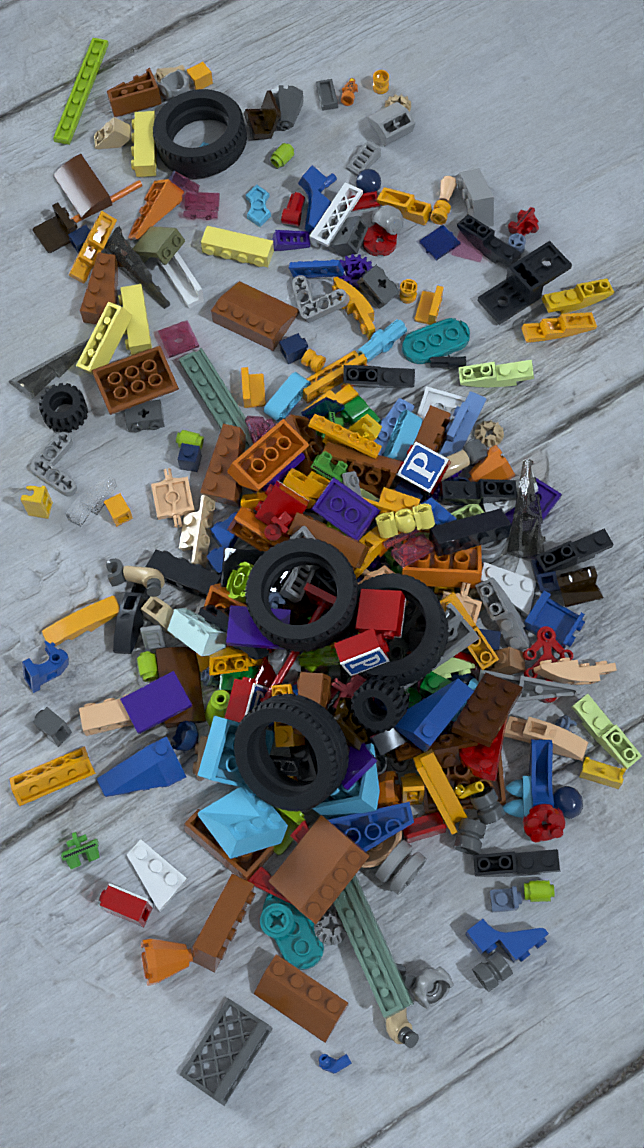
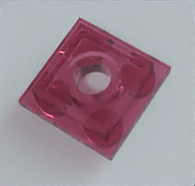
(180, 330)

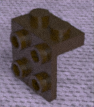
(263, 121)
(55, 231)

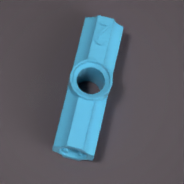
(383, 340)

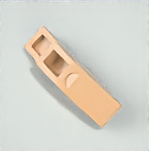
(573, 673)
(564, 742)

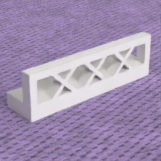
(334, 212)
(183, 280)

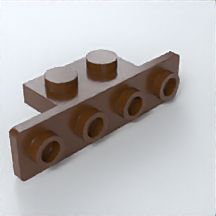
(444, 747)

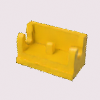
(366, 427)
(39, 503)
(602, 773)

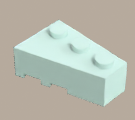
(196, 632)

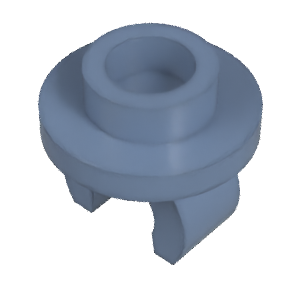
(276, 599)
(209, 680)
(565, 722)

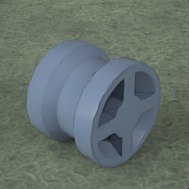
(517, 239)

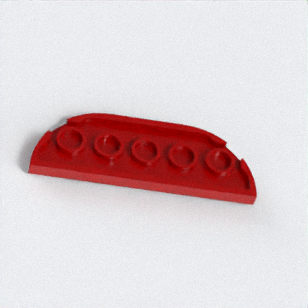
(482, 759)

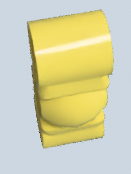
(405, 520)

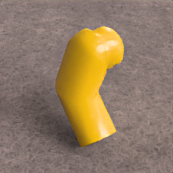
(463, 792)

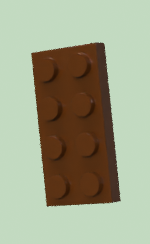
(487, 709)

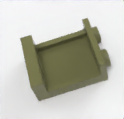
(159, 243)

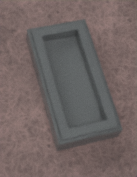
(327, 94)

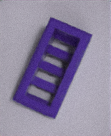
(284, 245)

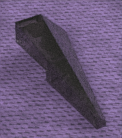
(133, 266)
(39, 377)
(525, 534)

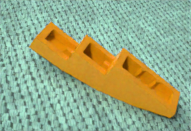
(93, 244)
(555, 328)
(82, 621)

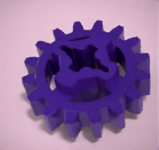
(354, 269)

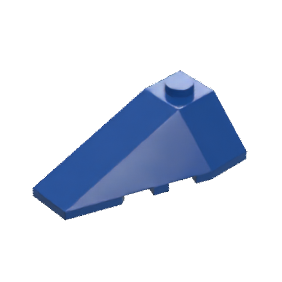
(430, 716)
(146, 769)
(375, 826)

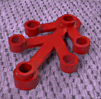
(547, 644)

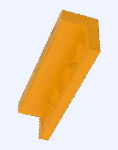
(331, 379)
(53, 777)
(440, 789)

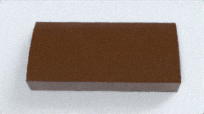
(82, 187)
(185, 665)

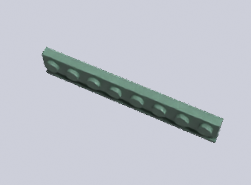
(214, 392)
(372, 950)

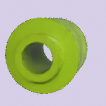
(282, 155)
(189, 438)
(147, 666)
(539, 891)

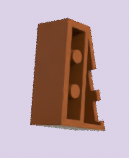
(134, 95)
(315, 687)

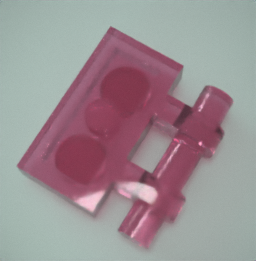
(202, 206)
(258, 426)
(410, 551)

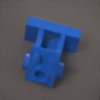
(41, 673)

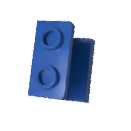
(560, 619)

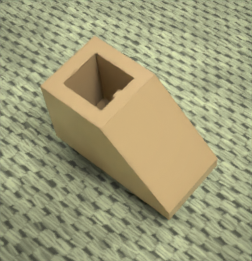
(112, 135)
(158, 613)

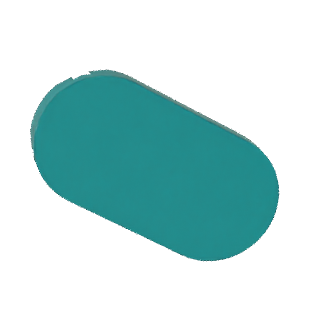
(435, 340)
(300, 945)

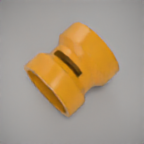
(380, 81)
(440, 212)
(408, 291)
(313, 360)

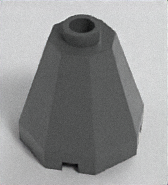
(290, 104)

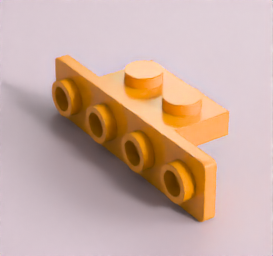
(339, 435)
(394, 501)

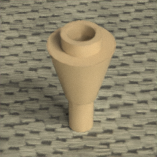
(162, 72)

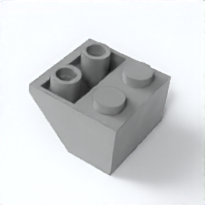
(392, 123)

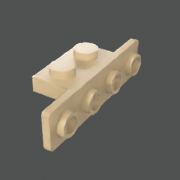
(197, 531)

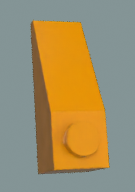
(412, 789)

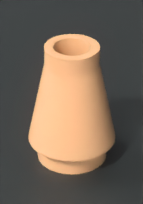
(447, 188)

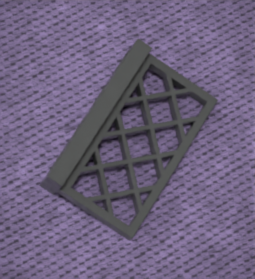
(239, 1064)

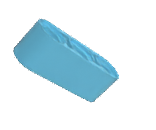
(286, 397)
(403, 435)

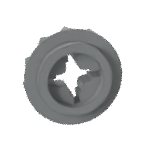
(324, 934)

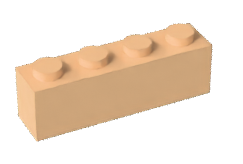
(104, 716)

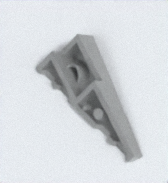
(460, 636)
(536, 688)

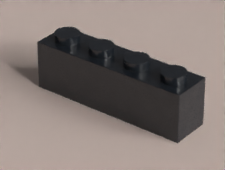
(469, 532)
(184, 575)

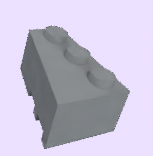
(477, 196)

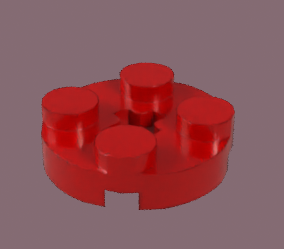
(379, 248)
(533, 823)

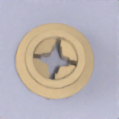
(403, 100)
(490, 440)

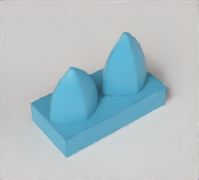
(522, 789)

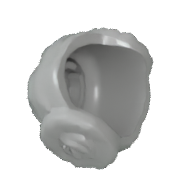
(173, 84)
(388, 218)
(277, 659)
(432, 987)

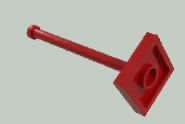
(324, 602)

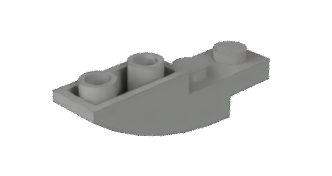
(504, 613)

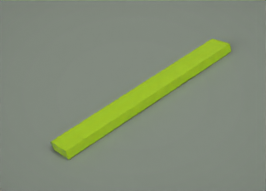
(80, 91)

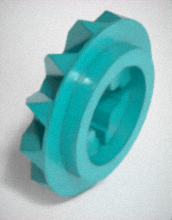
(276, 910)

